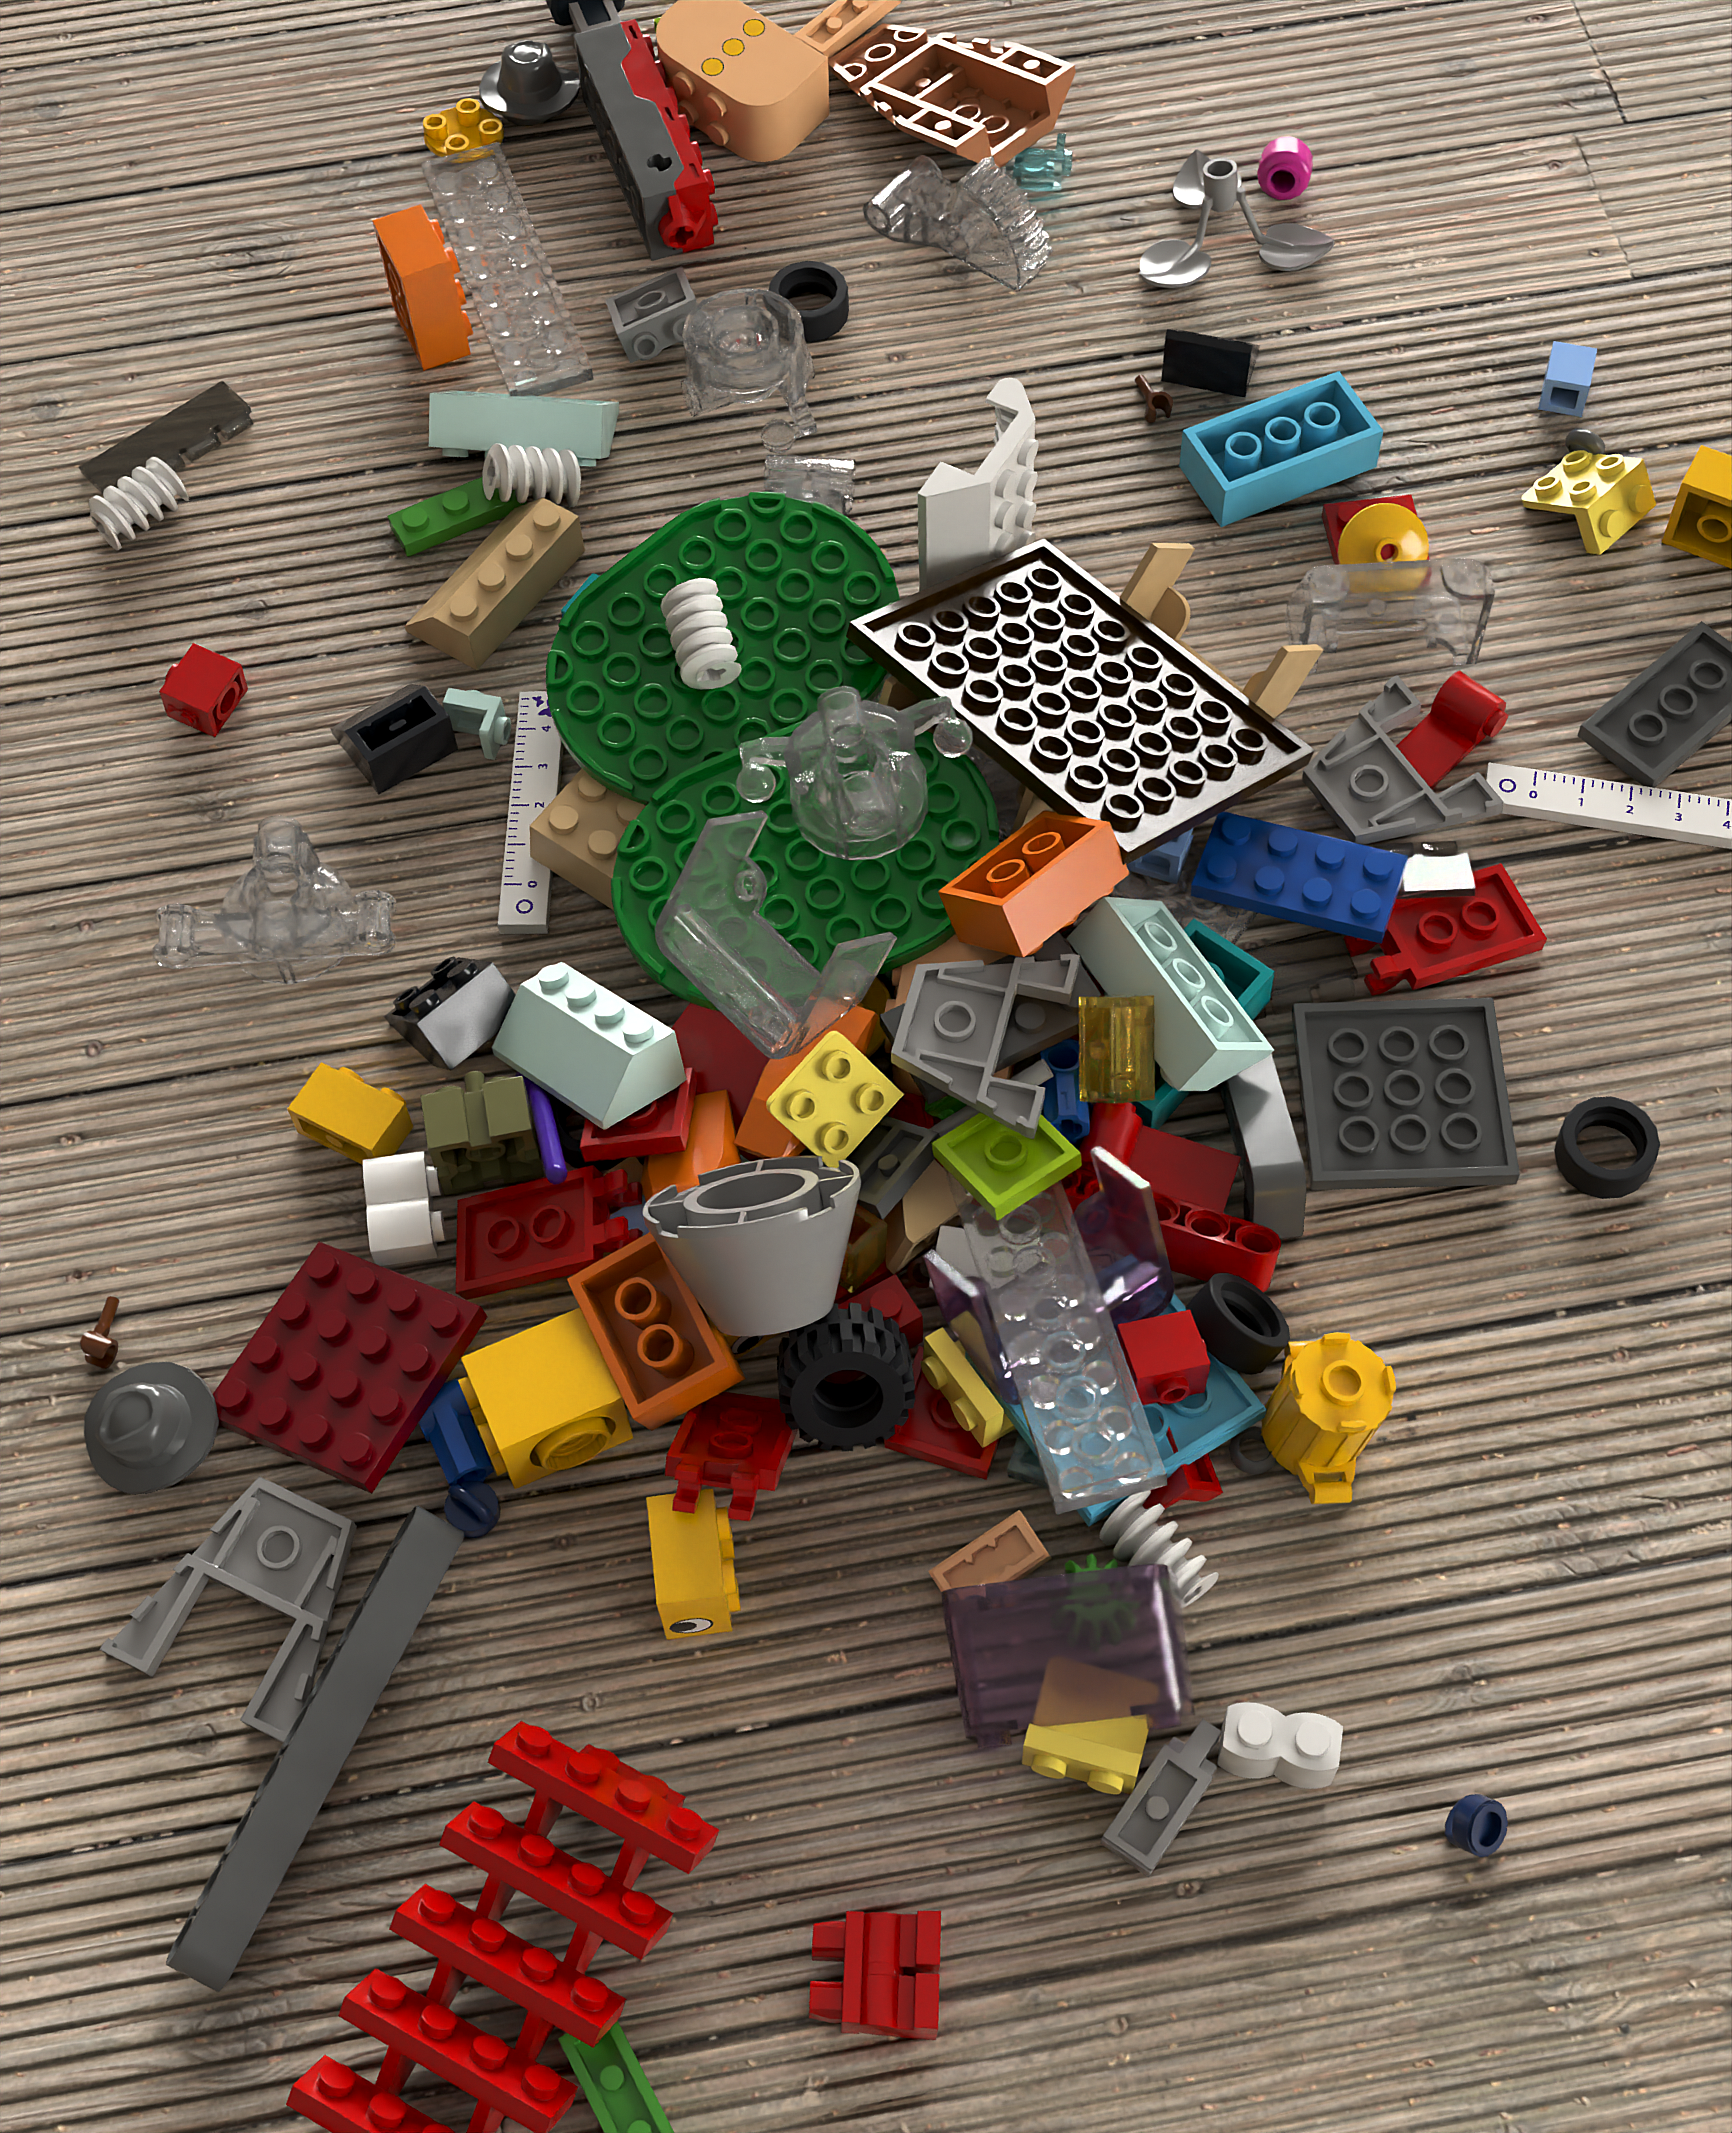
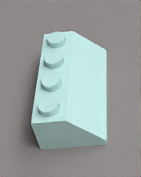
(481, 419)
(1198, 1023)
(588, 1046)

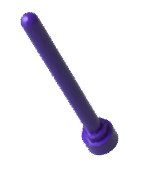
(546, 1132)

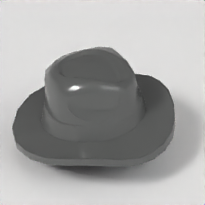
(528, 85)
(150, 1427)

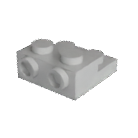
(652, 314)

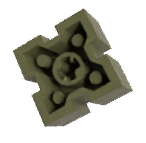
(481, 1133)

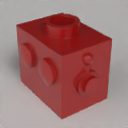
(203, 689)
(1165, 1357)

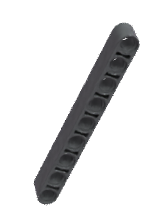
(314, 1751)

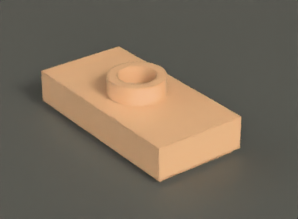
(998, 1555)

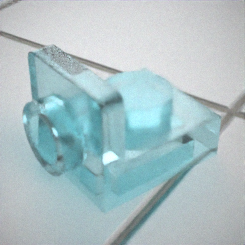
(1043, 168)

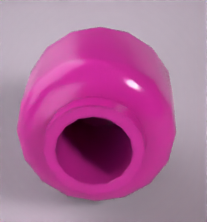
(1285, 168)

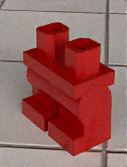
(874, 1989)

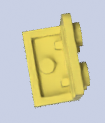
(1600, 490)
(833, 1099)
(969, 1397)
(1095, 1752)

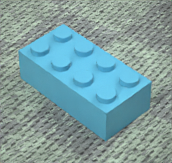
(1280, 448)

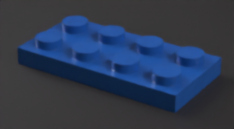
(1299, 876)

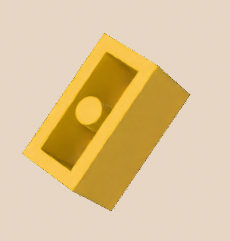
(350, 1115)

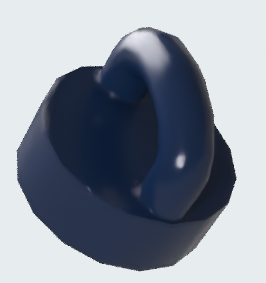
(472, 1508)
(1477, 1825)

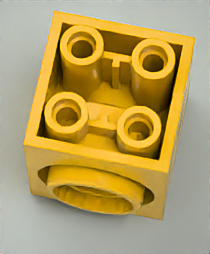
(544, 1399)

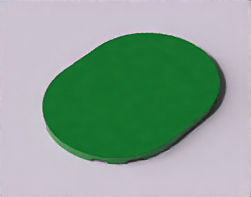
(788, 589)
(809, 894)

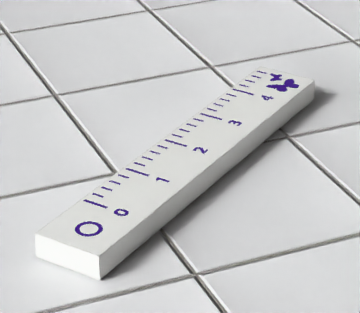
(534, 785)
(1612, 805)

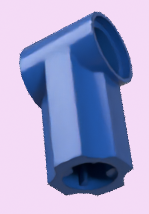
(1062, 1095)
(454, 1436)

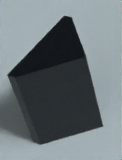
(1208, 362)

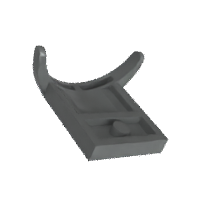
(891, 1162)

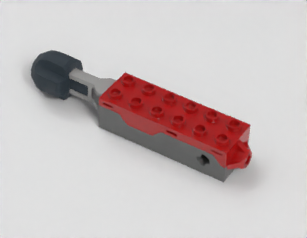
(641, 128)

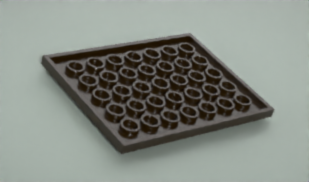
(1082, 696)

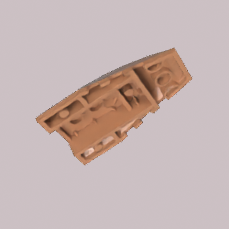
(957, 93)

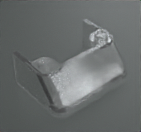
(741, 961)

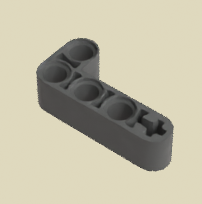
(1267, 1149)

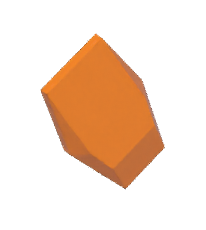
(760, 1130)
(707, 1147)

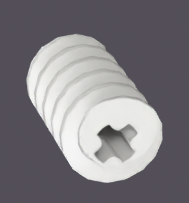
(533, 472)
(135, 500)
(700, 635)
(1145, 1542)

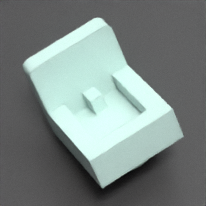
(479, 715)

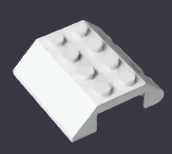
(985, 514)

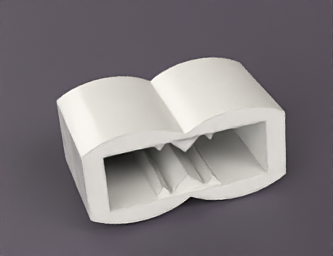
(401, 1208)
(1294, 1747)

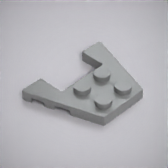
(1376, 790)
(958, 1025)

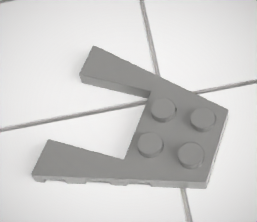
(275, 1553)

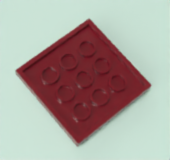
(346, 1365)

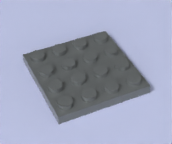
(1403, 1094)

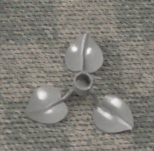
(1217, 187)

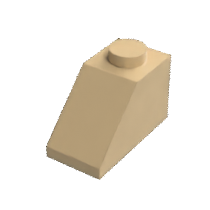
(918, 1216)

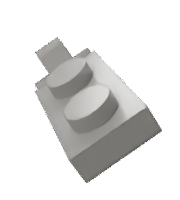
(1163, 1800)

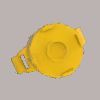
(1327, 1412)

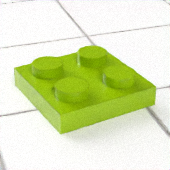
(1002, 1165)

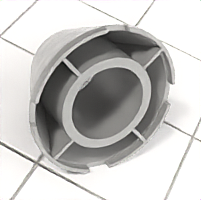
(760, 1240)

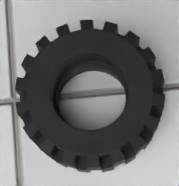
(852, 1411)

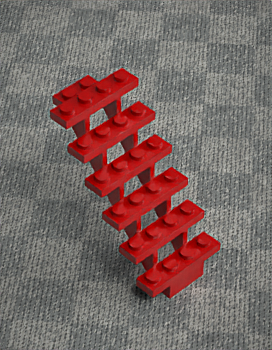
(478, 1946)

